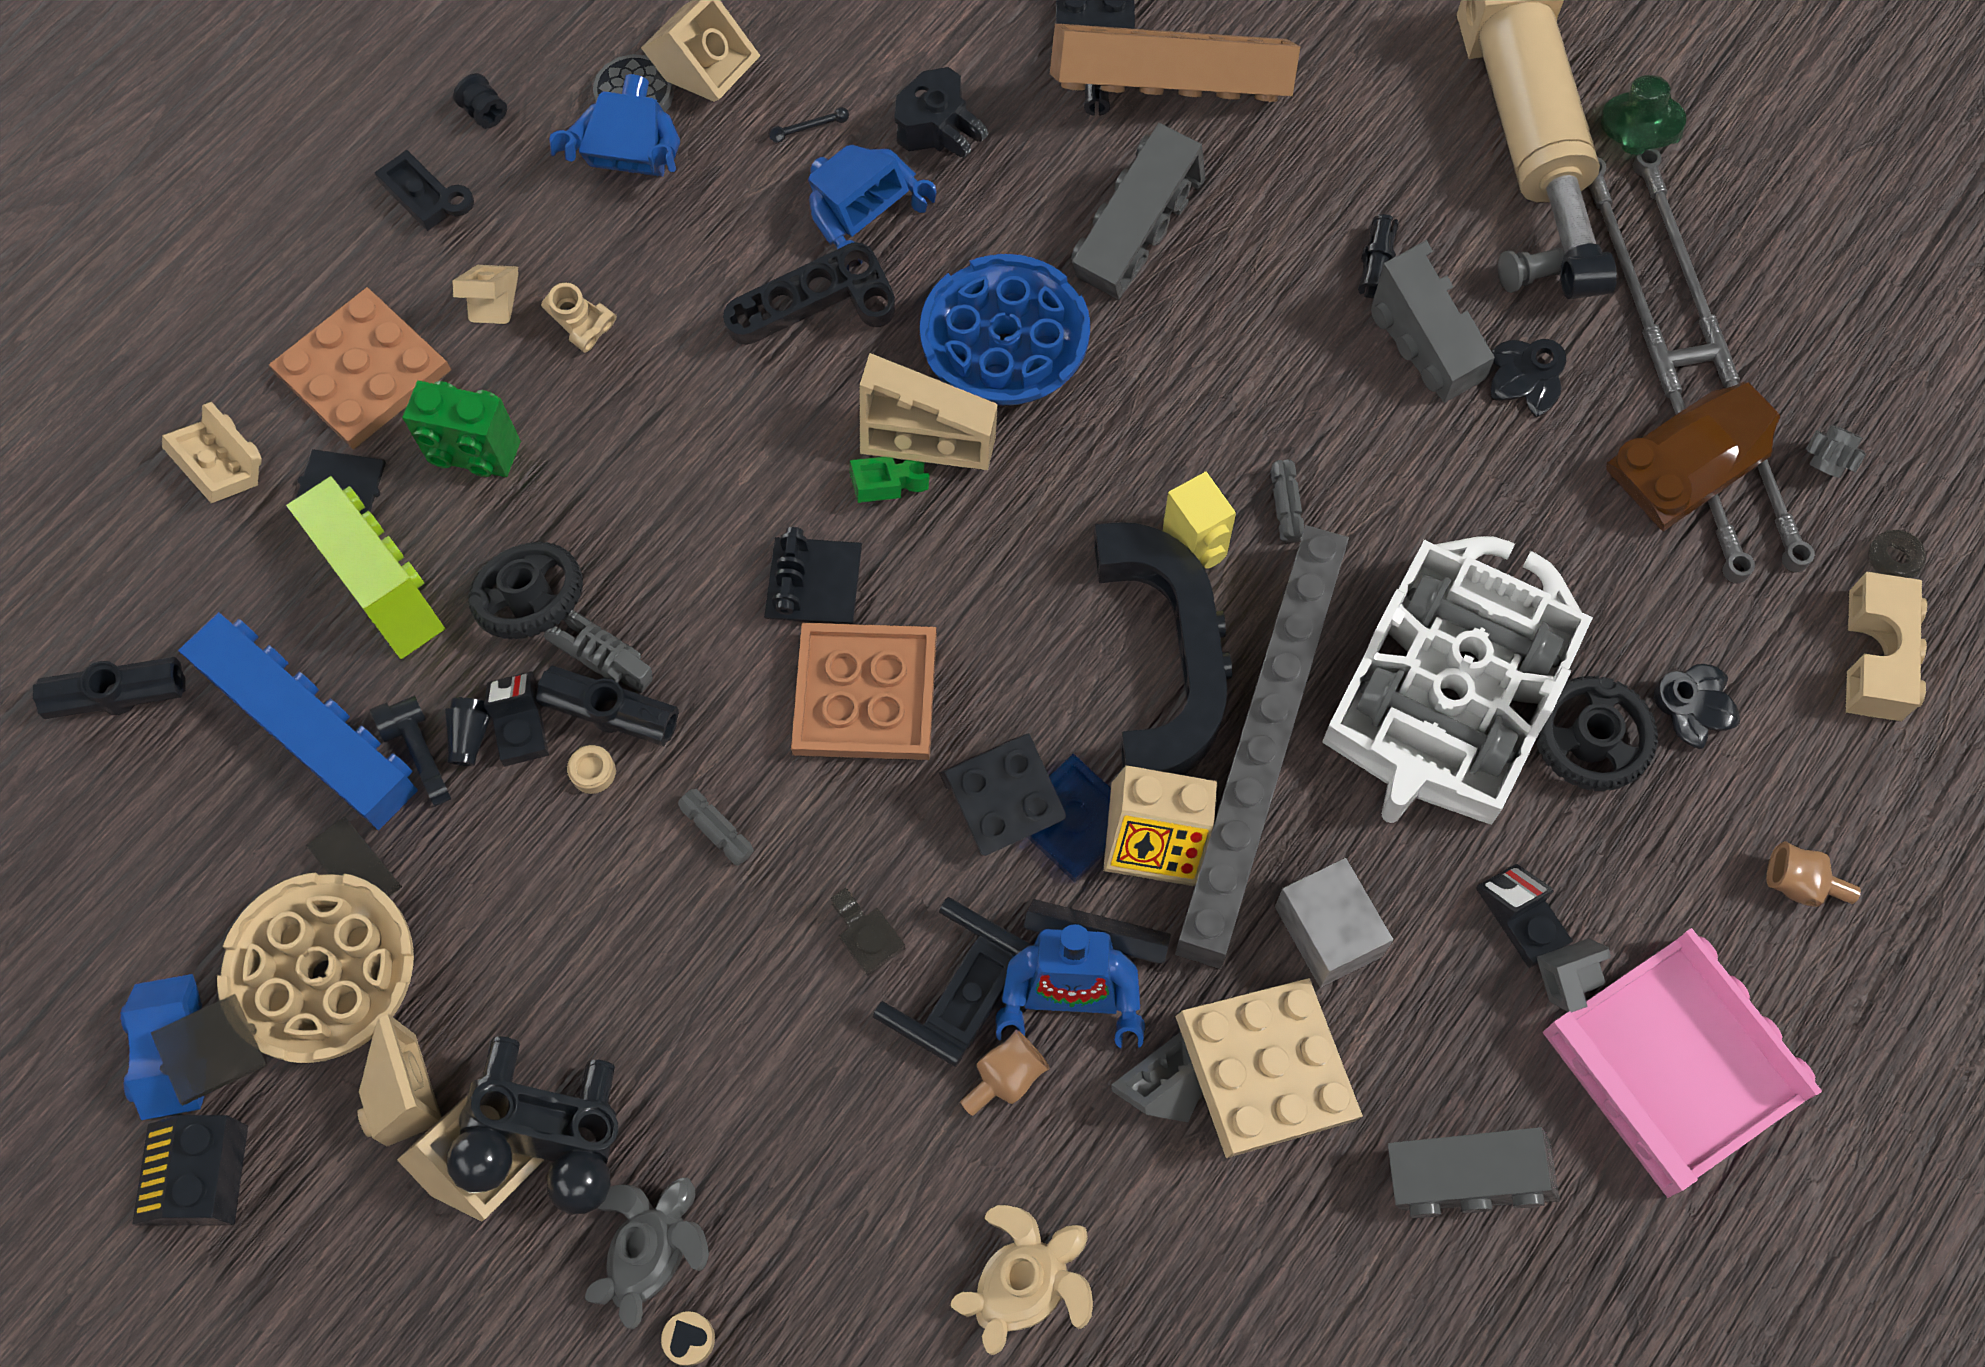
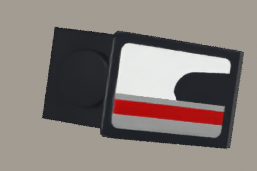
(516, 718)
(1523, 913)

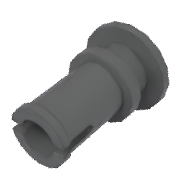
(1525, 267)

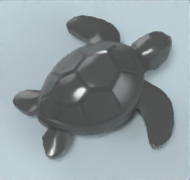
(647, 1247)

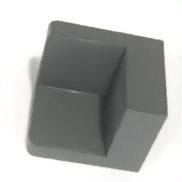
(1573, 972)

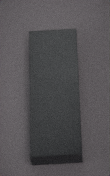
(1125, 937)

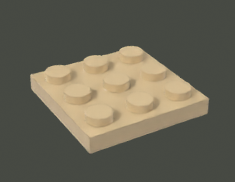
(1268, 1067)

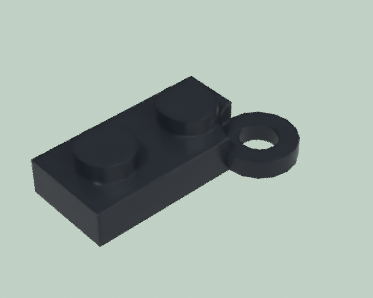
(421, 192)

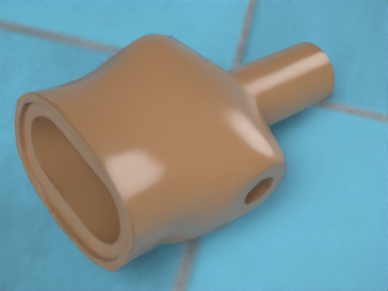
(1806, 876)
(1006, 1073)

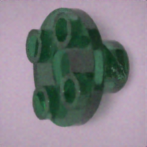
(1644, 116)

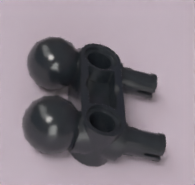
(536, 1126)

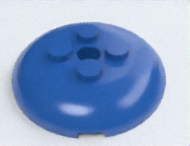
(1005, 297)

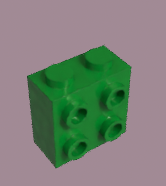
(462, 428)

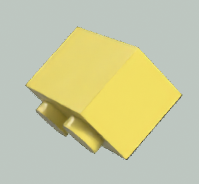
(1200, 519)

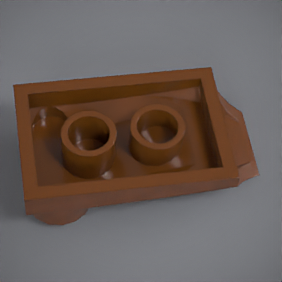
(1696, 453)

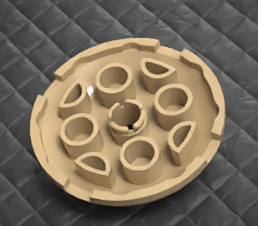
(288, 935)

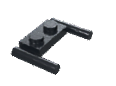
(969, 994)

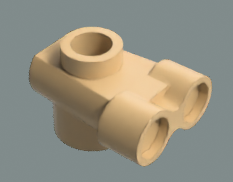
(584, 321)

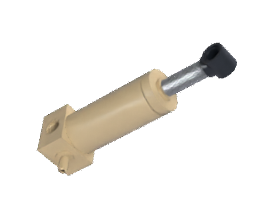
(1542, 125)

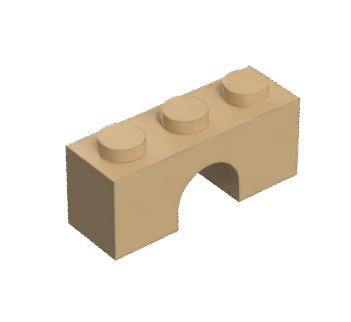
(1892, 613)

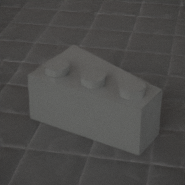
(1428, 326)
(1473, 1172)

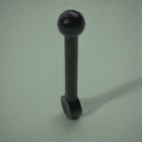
(778, 133)

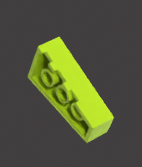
(368, 565)

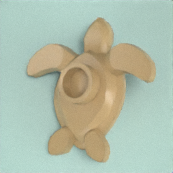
(1026, 1279)

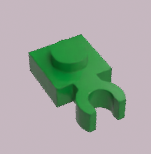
(883, 479)

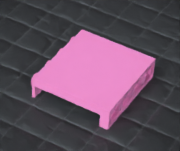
(1682, 1062)

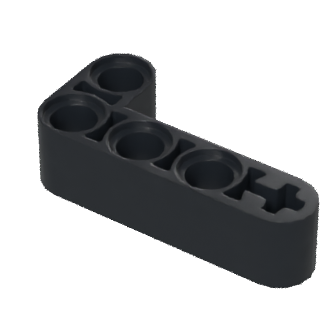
(807, 302)

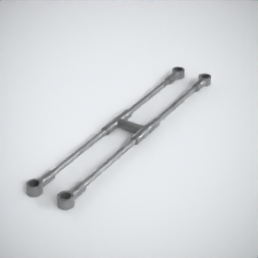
(1714, 350)

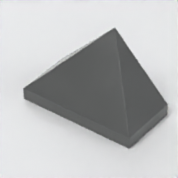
(1162, 1083)

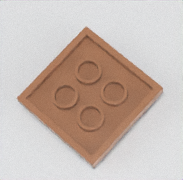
(359, 367)
(864, 691)

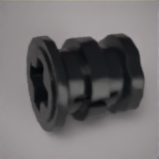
(480, 100)

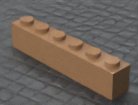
(1173, 61)

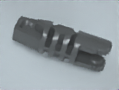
(601, 652)

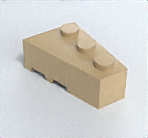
(923, 418)

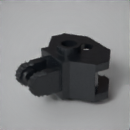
(936, 115)

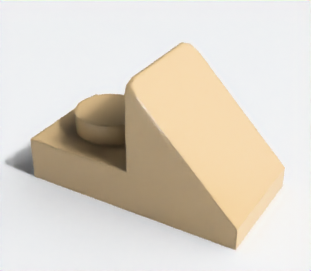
(488, 292)

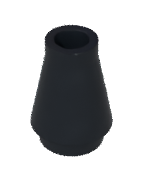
(465, 729)

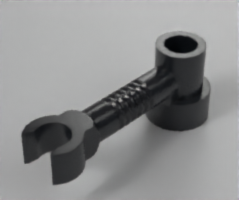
(403, 720)

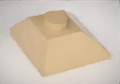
(395, 1086)
(428, 1165)

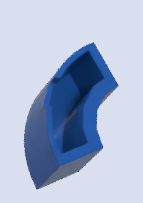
(146, 1010)

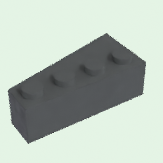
(1139, 210)

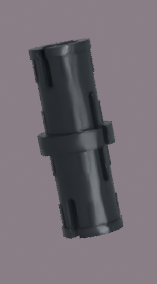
(1377, 252)

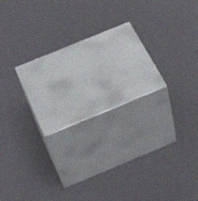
(1333, 922)

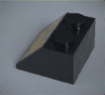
(191, 1171)

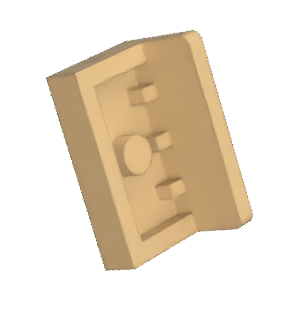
(214, 455)

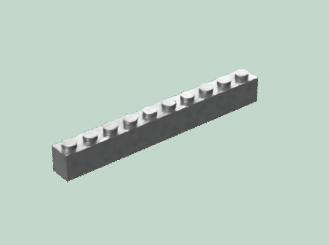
(1261, 749)

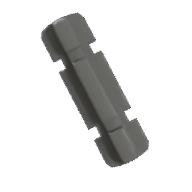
(1287, 500)
(715, 827)

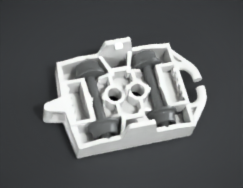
(1472, 747)

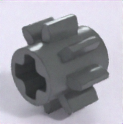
(1836, 451)

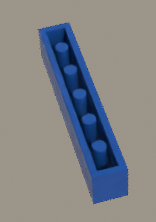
(299, 720)

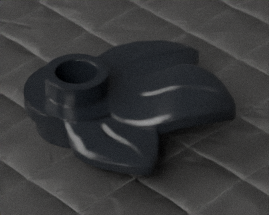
(1524, 376)
(1700, 704)

